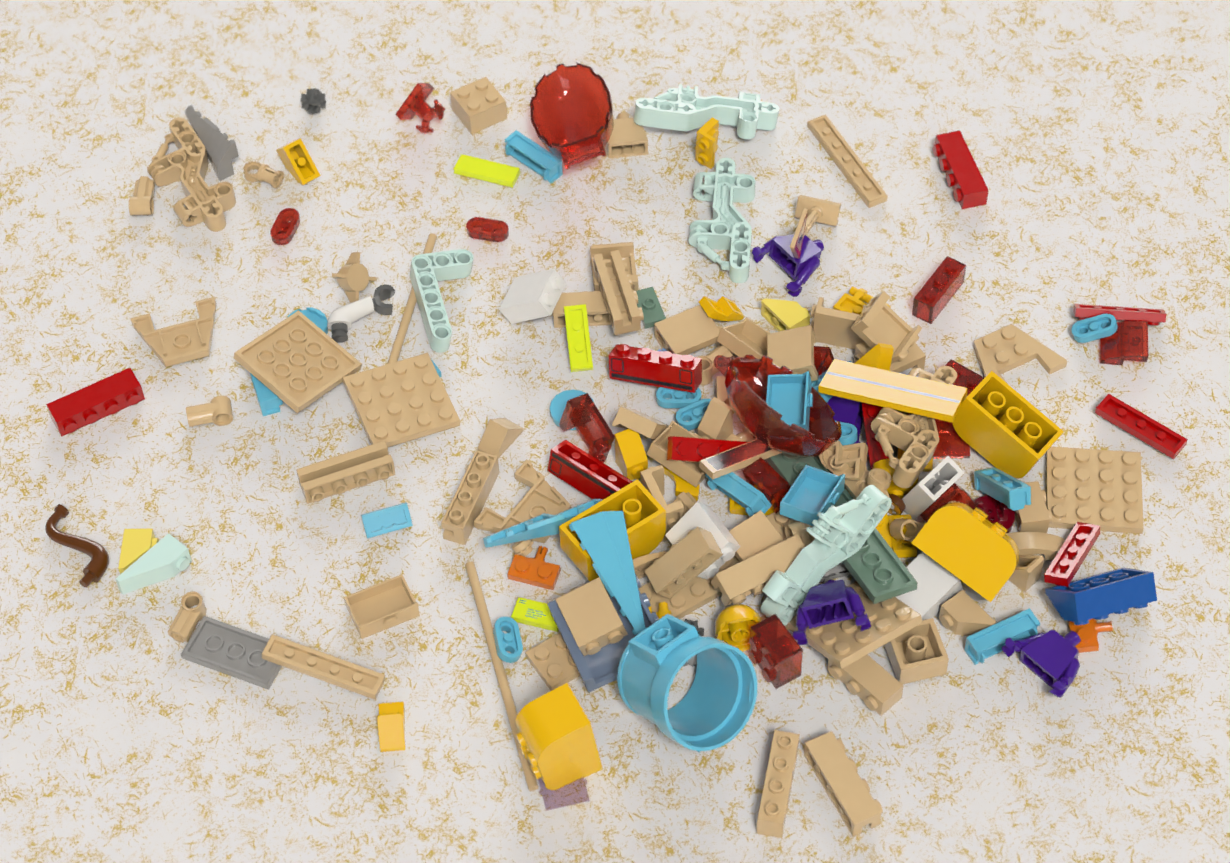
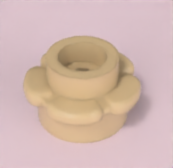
(523, 547)

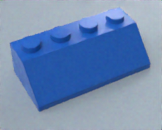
(1103, 595)

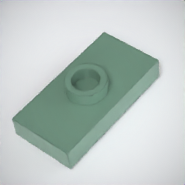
(650, 306)

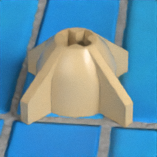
(353, 277)

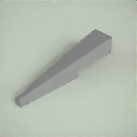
(218, 148)

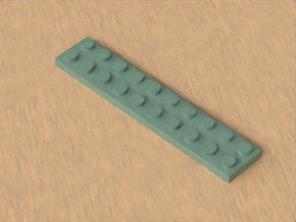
(875, 564)

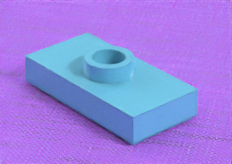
(386, 520)

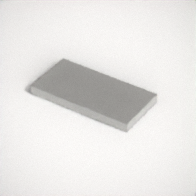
(231, 652)

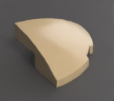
(846, 459)

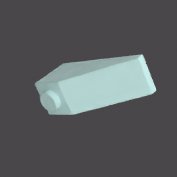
(156, 565)

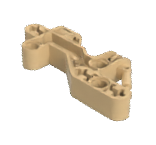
(190, 167)
(911, 433)

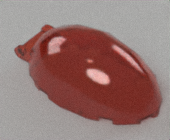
(573, 113)
(747, 392)

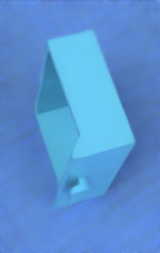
(791, 397)
(811, 493)

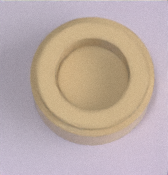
(879, 478)

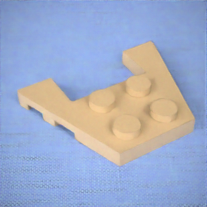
(180, 341)
(1012, 348)
(537, 501)

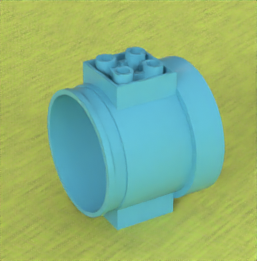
(718, 699)

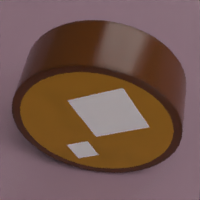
(897, 506)

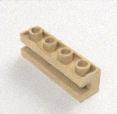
(617, 293)
(345, 472)
(470, 497)
(755, 572)
(842, 783)

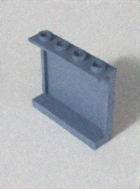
(602, 666)

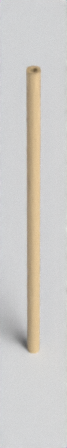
(397, 346)
(499, 669)

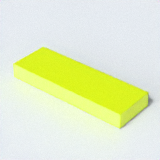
(487, 170)
(578, 338)

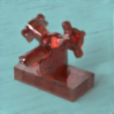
(416, 105)

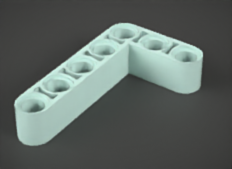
(424, 274)

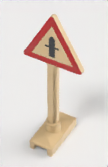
(811, 211)

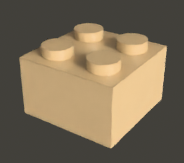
(478, 105)
(918, 653)

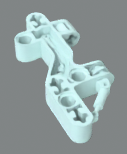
(690, 111)
(728, 227)
(833, 543)

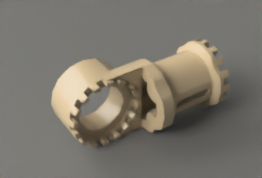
(264, 173)

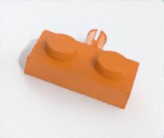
(534, 570)
(1088, 634)

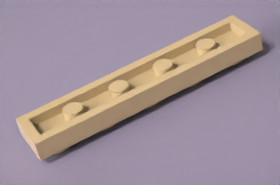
(323, 666)

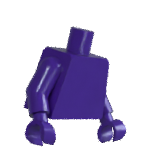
(798, 269)
(848, 412)
(828, 605)
(1049, 657)

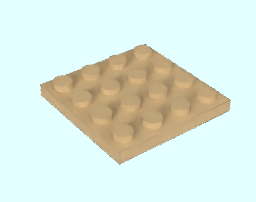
(297, 361)
(401, 401)
(1094, 489)
(846, 643)

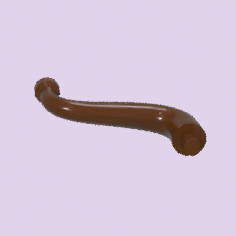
(99, 556)

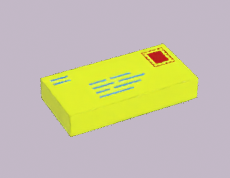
(533, 614)

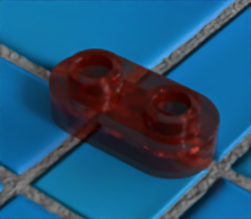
(282, 229)
(487, 229)

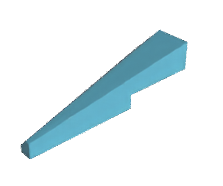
(536, 527)
(608, 545)

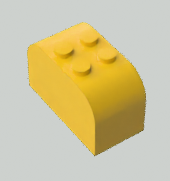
(1005, 427)
(643, 519)
(970, 547)
(557, 738)

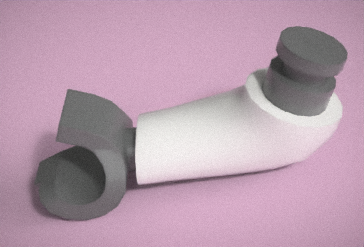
(343, 317)

